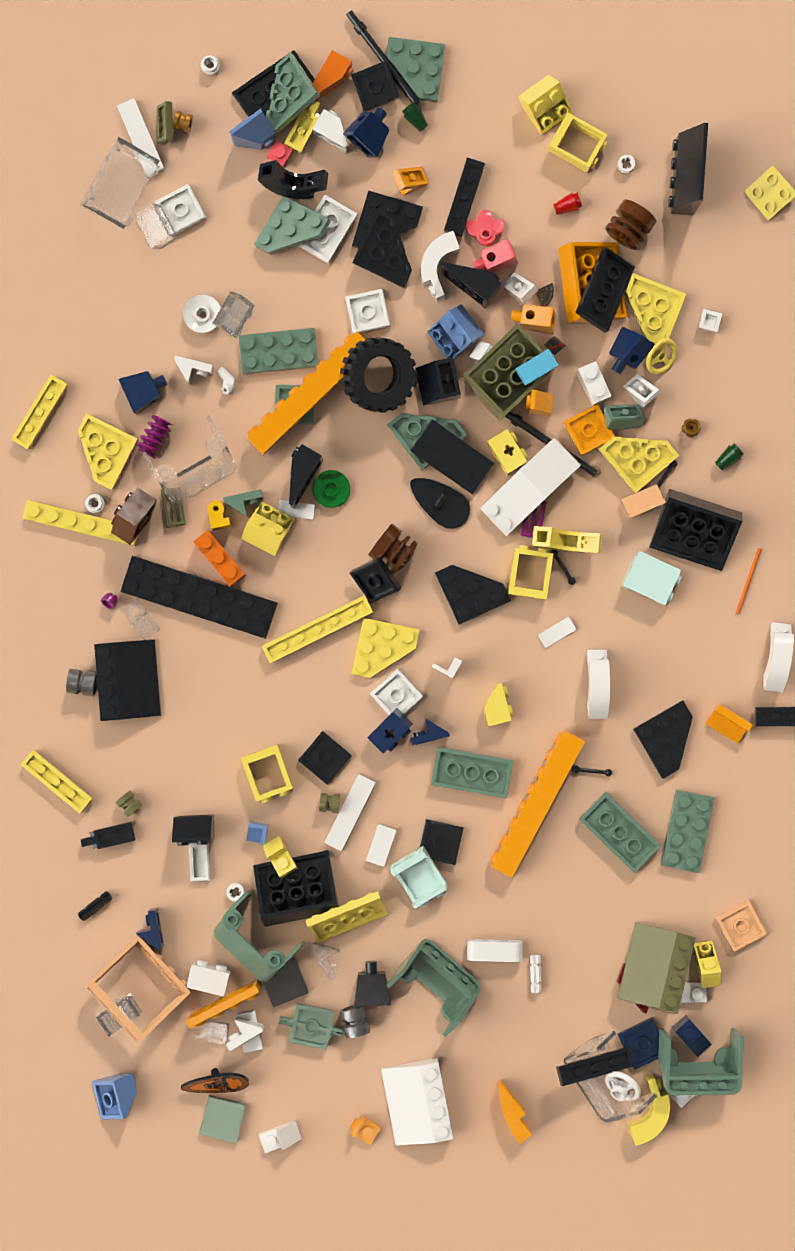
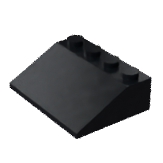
(689, 170)
(696, 530)
(127, 680)
(299, 894)

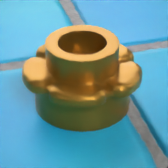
(691, 422)

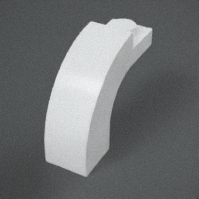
(437, 251)
(780, 657)
(599, 684)

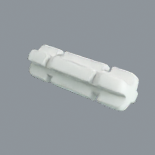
(535, 973)

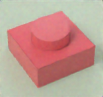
(280, 153)

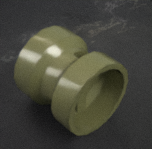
(128, 803)
(333, 805)

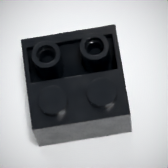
(438, 381)
(193, 829)

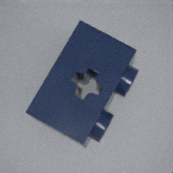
(395, 721)

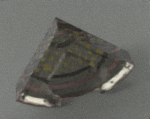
(545, 295)

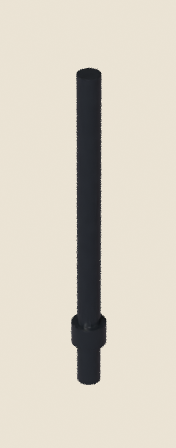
(360, 29)
(517, 420)

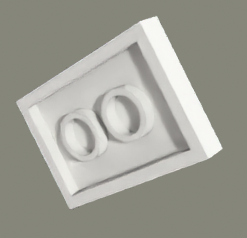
(341, 221)

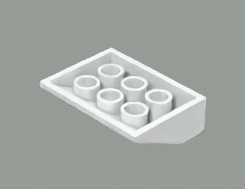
(417, 1102)

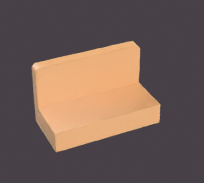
(643, 501)

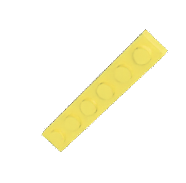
(70, 521)
(317, 629)

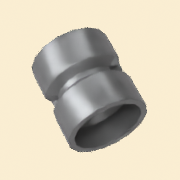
(82, 682)
(355, 1022)

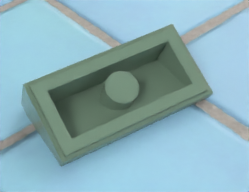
(623, 416)

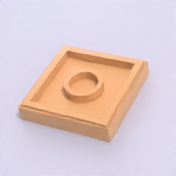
(741, 925)

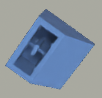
(455, 332)

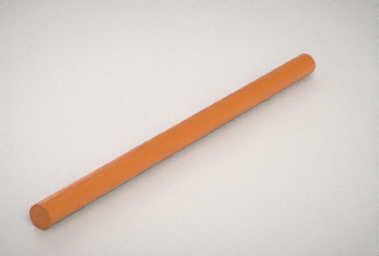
(748, 581)

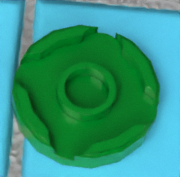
(331, 489)

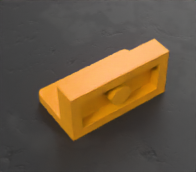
(728, 723)

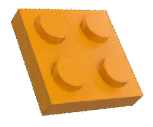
(588, 429)

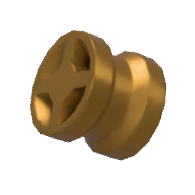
(182, 122)

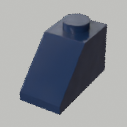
(691, 1035)

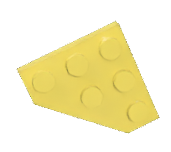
(654, 306)
(105, 449)
(638, 459)
(381, 646)

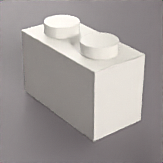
(593, 384)
(208, 978)

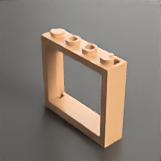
(167, 971)

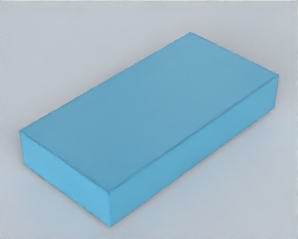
(536, 367)

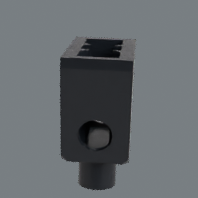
(372, 987)

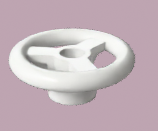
(619, 1088)

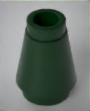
(415, 116)
(730, 456)

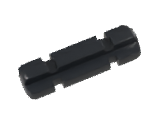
(95, 906)

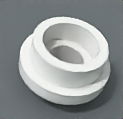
(207, 60)
(89, 501)

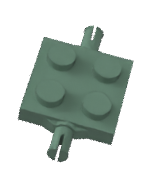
(311, 1026)

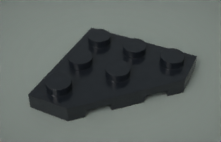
(405, 214)
(383, 251)
(470, 592)
(666, 737)

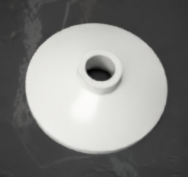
(195, 307)

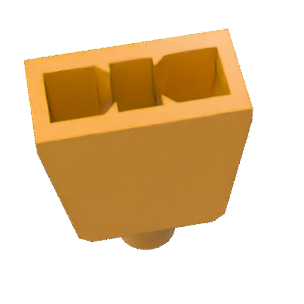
(543, 319)

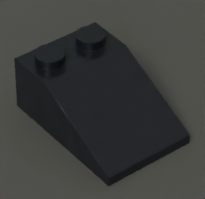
(474, 282)
(303, 468)

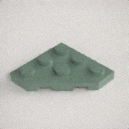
(418, 65)
(290, 93)
(290, 227)
(409, 427)

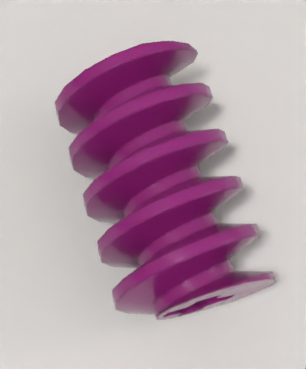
(154, 436)

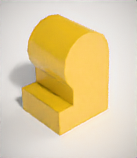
(216, 514)

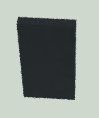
(256, 92)
(605, 289)
(452, 456)

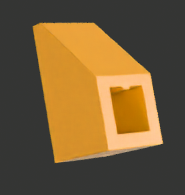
(539, 403)

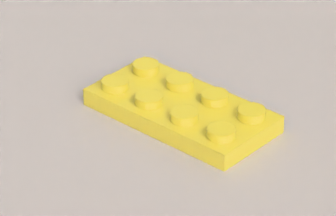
(347, 917)

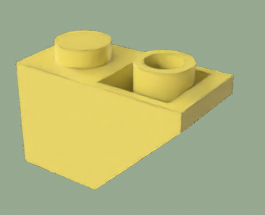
(496, 707)
(707, 964)

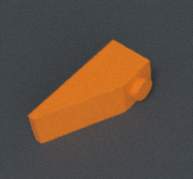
(332, 73)

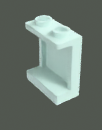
(652, 578)
(419, 877)

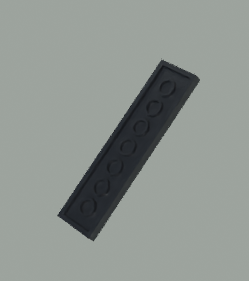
(199, 597)

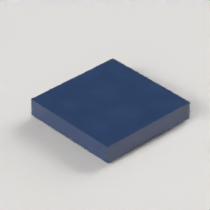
(642, 1042)

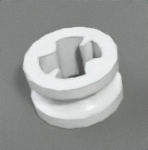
(620, 164)
(232, 886)

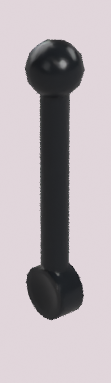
(672, 465)
(571, 580)
(608, 772)

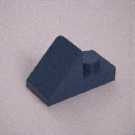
(435, 733)
(154, 934)

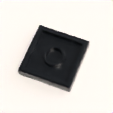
(375, 86)
(375, 580)
(324, 757)
(441, 841)
(286, 984)

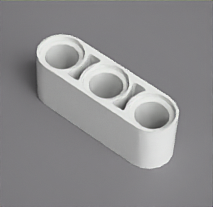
(494, 950)

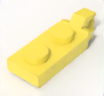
(302, 128)

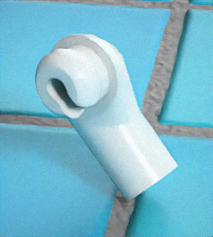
(228, 381)

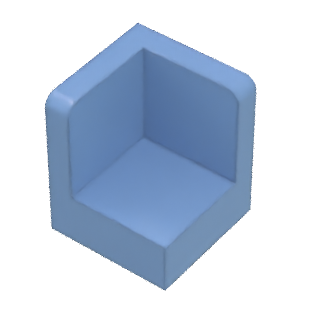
(257, 832)

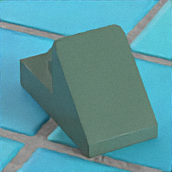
(238, 501)

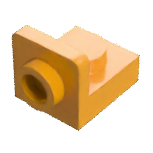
(364, 1129)

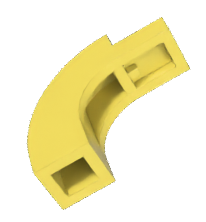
(567, 540)
(654, 1121)

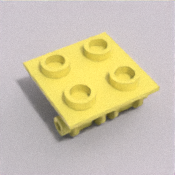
(770, 192)

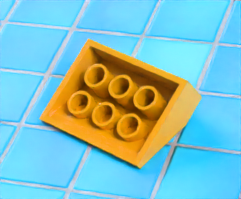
(576, 267)

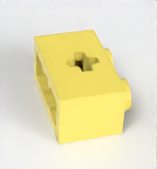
(508, 463)

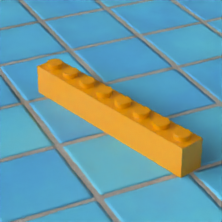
(301, 399)
(537, 803)

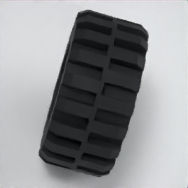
(402, 374)

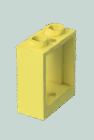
(585, 128)
(530, 593)
(282, 791)

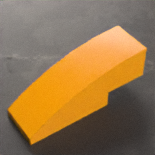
(513, 1113)

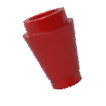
(568, 204)

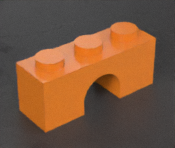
(219, 558)

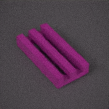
(530, 534)

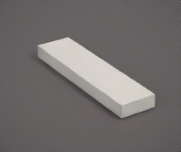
(137, 129)
(350, 812)

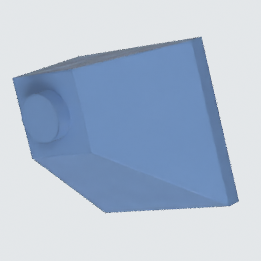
(254, 132)
(115, 1095)

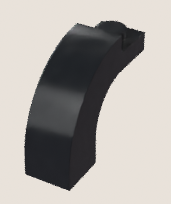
(291, 184)

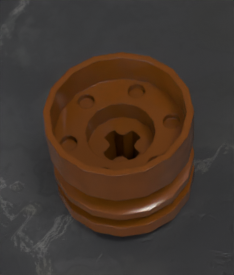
(630, 224)
(393, 549)

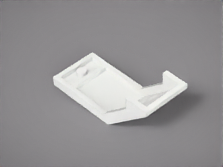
(530, 486)

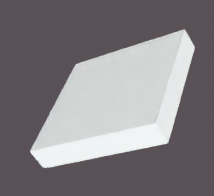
(182, 209)
(367, 311)
(396, 693)

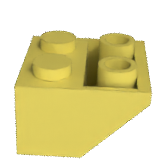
(545, 103)
(267, 528)

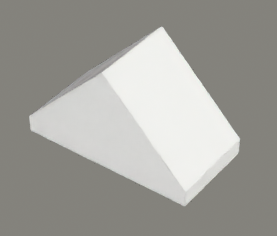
(641, 390)

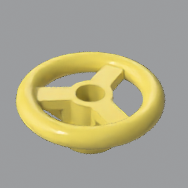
(659, 354)

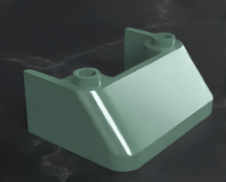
(261, 967)
(443, 978)
(702, 1078)

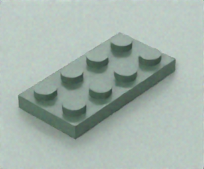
(278, 351)
(472, 772)
(687, 831)
(619, 832)

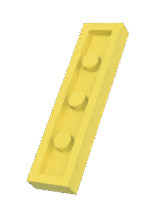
(39, 412)
(56, 781)

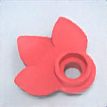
(485, 225)

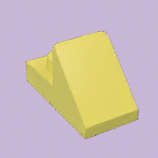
(279, 856)

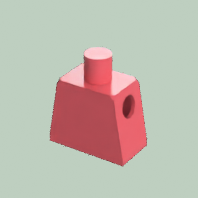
(504, 256)

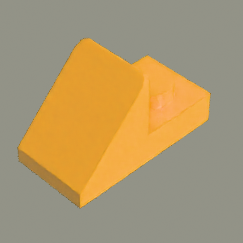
(410, 179)

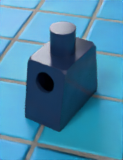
(368, 132)
(629, 350)
(142, 390)

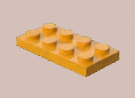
(229, 1001)

